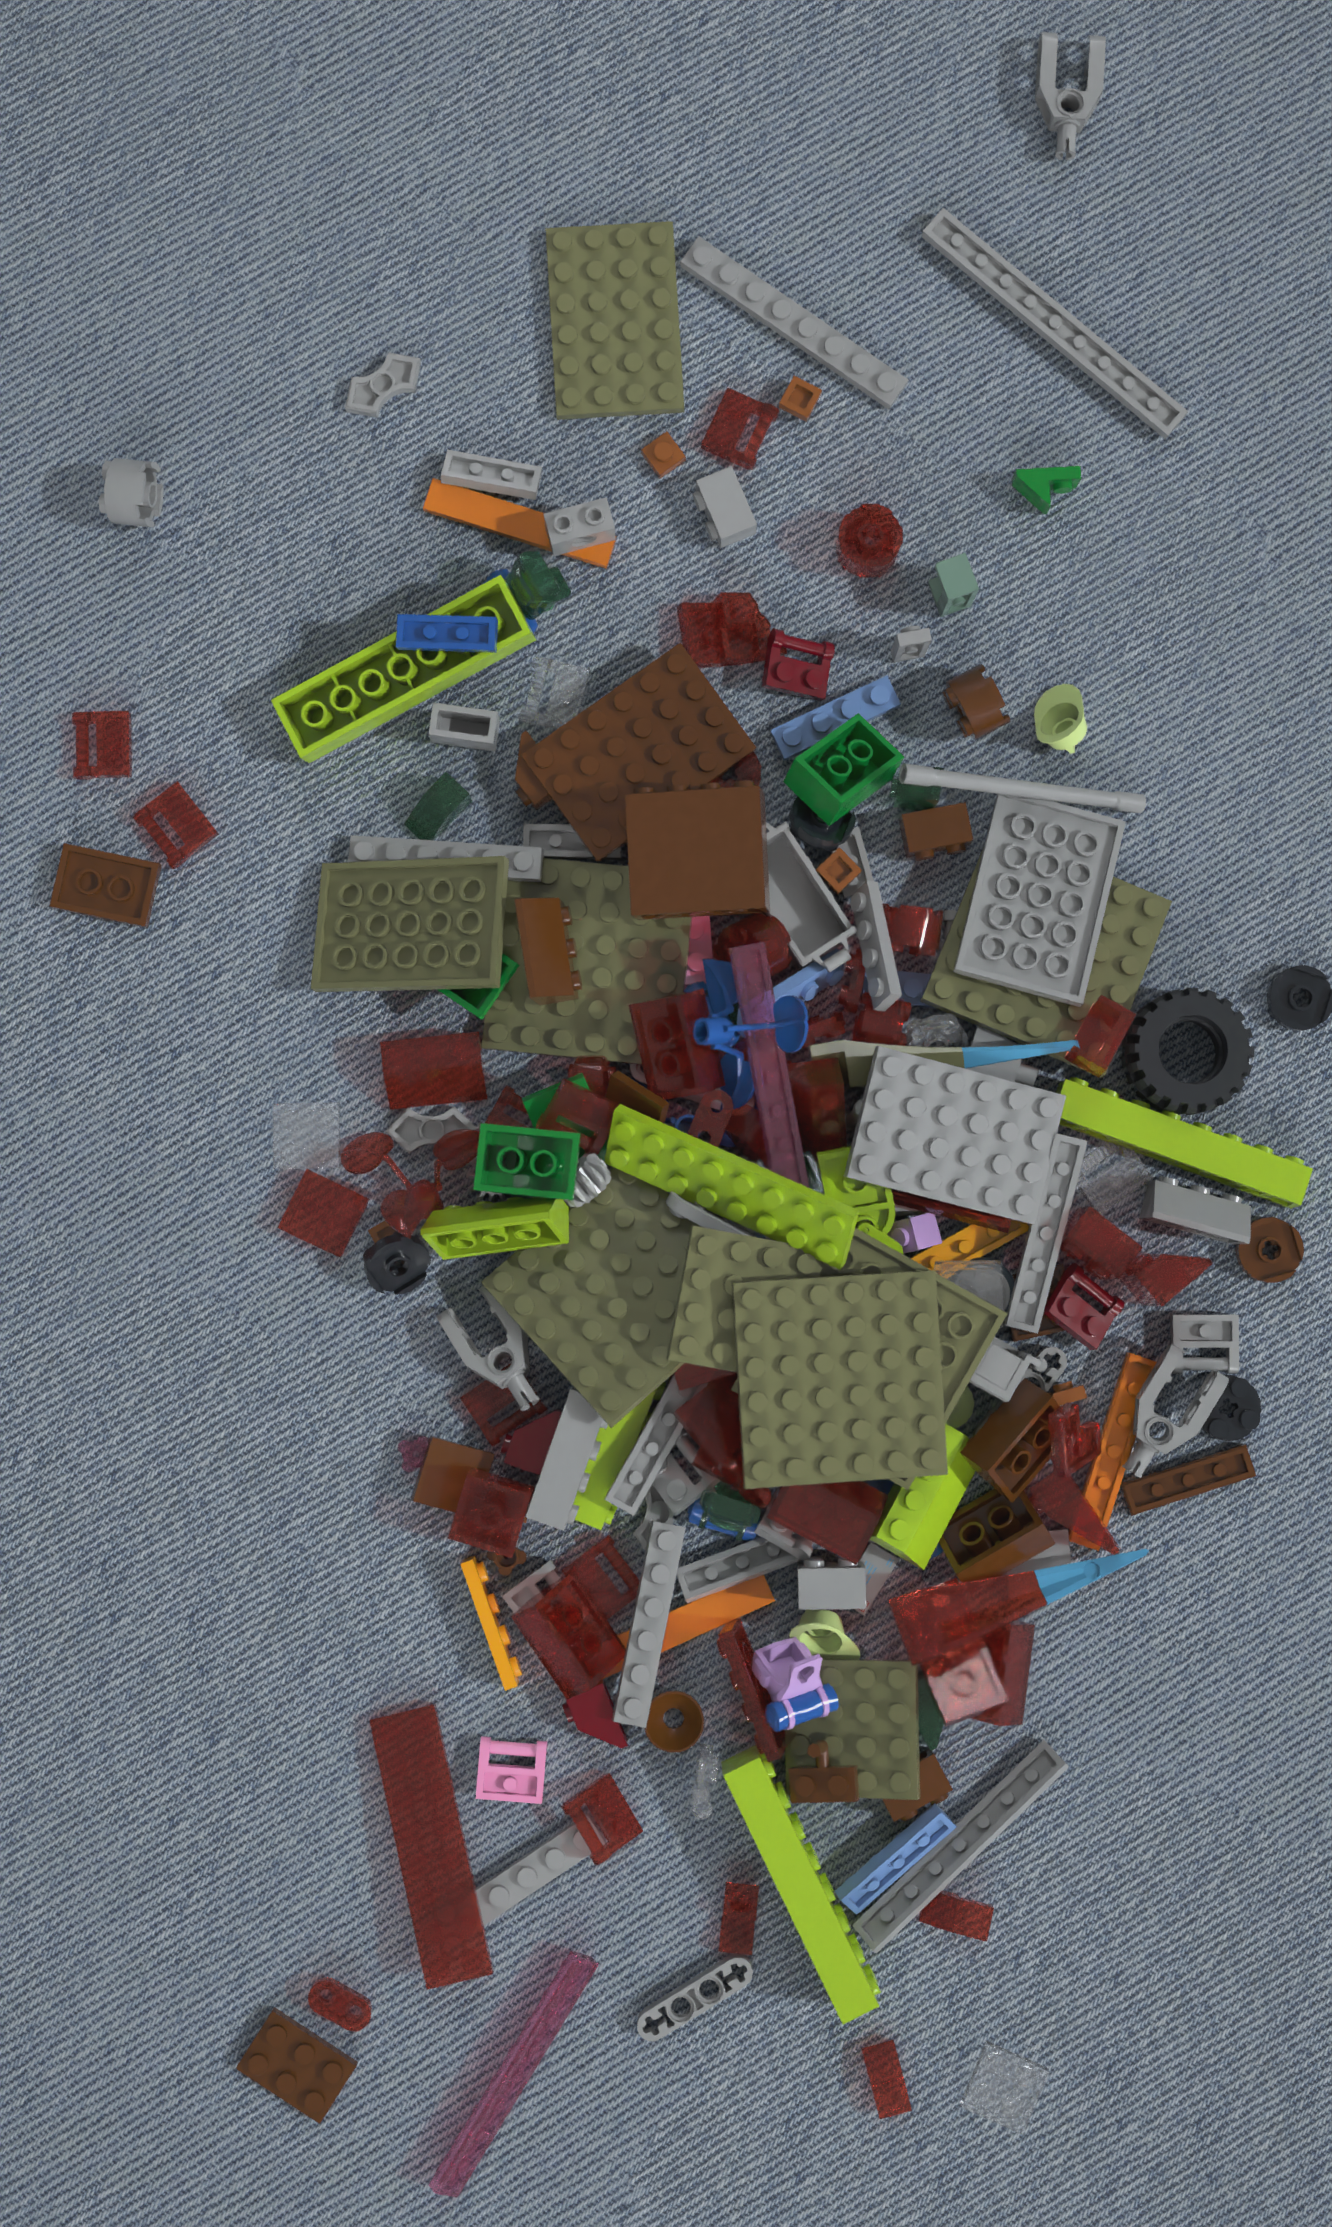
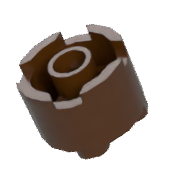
(976, 702)

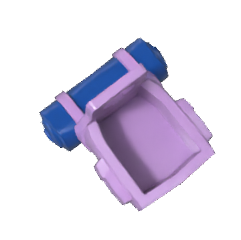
(793, 1684)

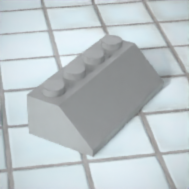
(566, 1463)

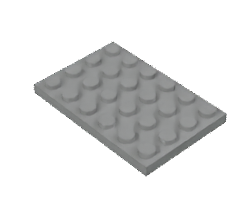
(1040, 898)
(954, 1135)

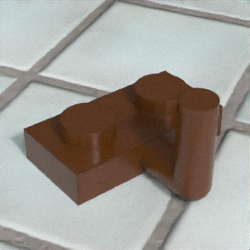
(823, 1782)

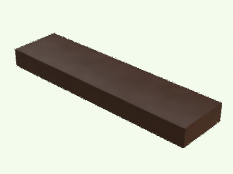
(1187, 1479)

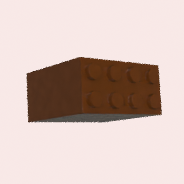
(697, 851)

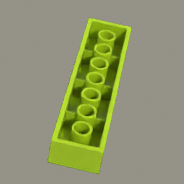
(389, 681)
(804, 1891)

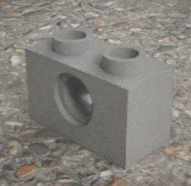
(579, 526)

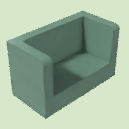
(954, 586)

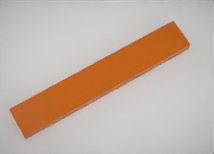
(503, 519)
(1116, 1443)
(709, 1613)

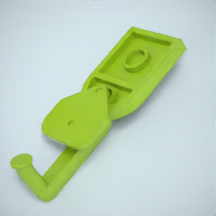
(872, 1200)

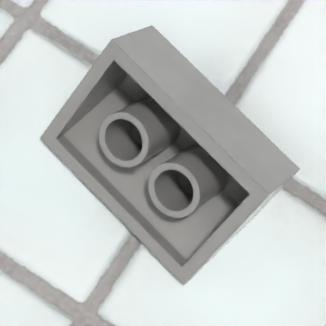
(1197, 1211)

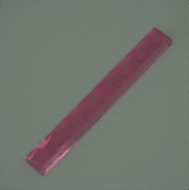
(768, 1063)
(513, 2074)

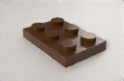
(105, 885)
(297, 2065)

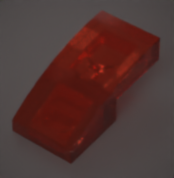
(958, 1915)
(738, 1918)
(886, 2079)

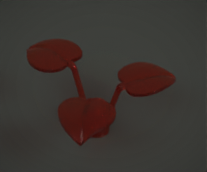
(408, 1207)

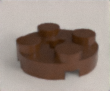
(1285, 1260)

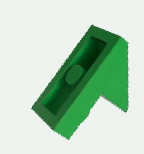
(1037, 483)

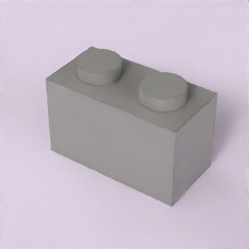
(725, 507)
(464, 727)

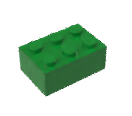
(843, 769)

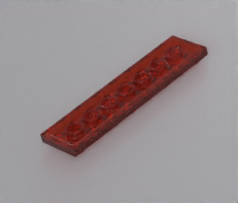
(431, 1846)

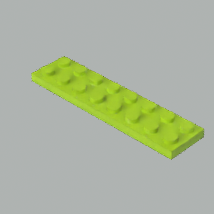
(731, 1186)

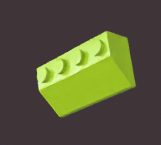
(497, 1227)
(918, 1516)

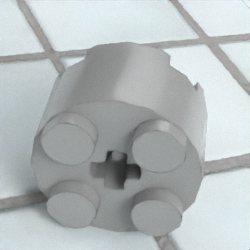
(131, 492)

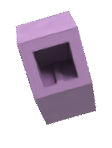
(916, 1232)

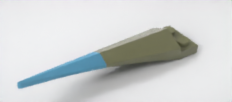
(856, 1057)

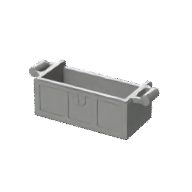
(804, 904)
(1003, 1369)

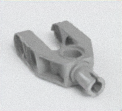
(1052, 100)
(487, 1366)
(1175, 1433)

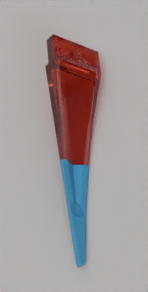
(954, 1615)

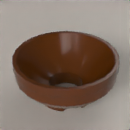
(674, 1738)

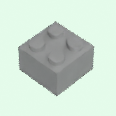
(831, 1584)

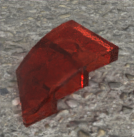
(725, 631)

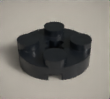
(817, 833)
(1283, 1006)
(390, 1249)
(1244, 1416)

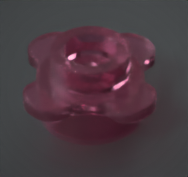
(407, 1449)

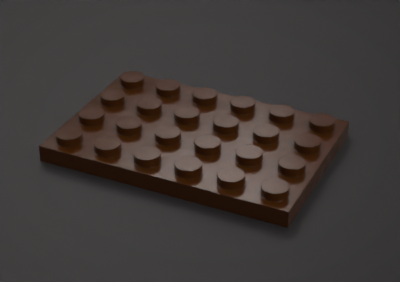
(647, 732)

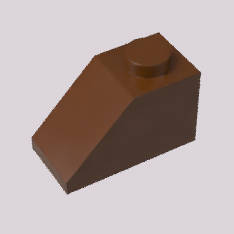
(529, 788)

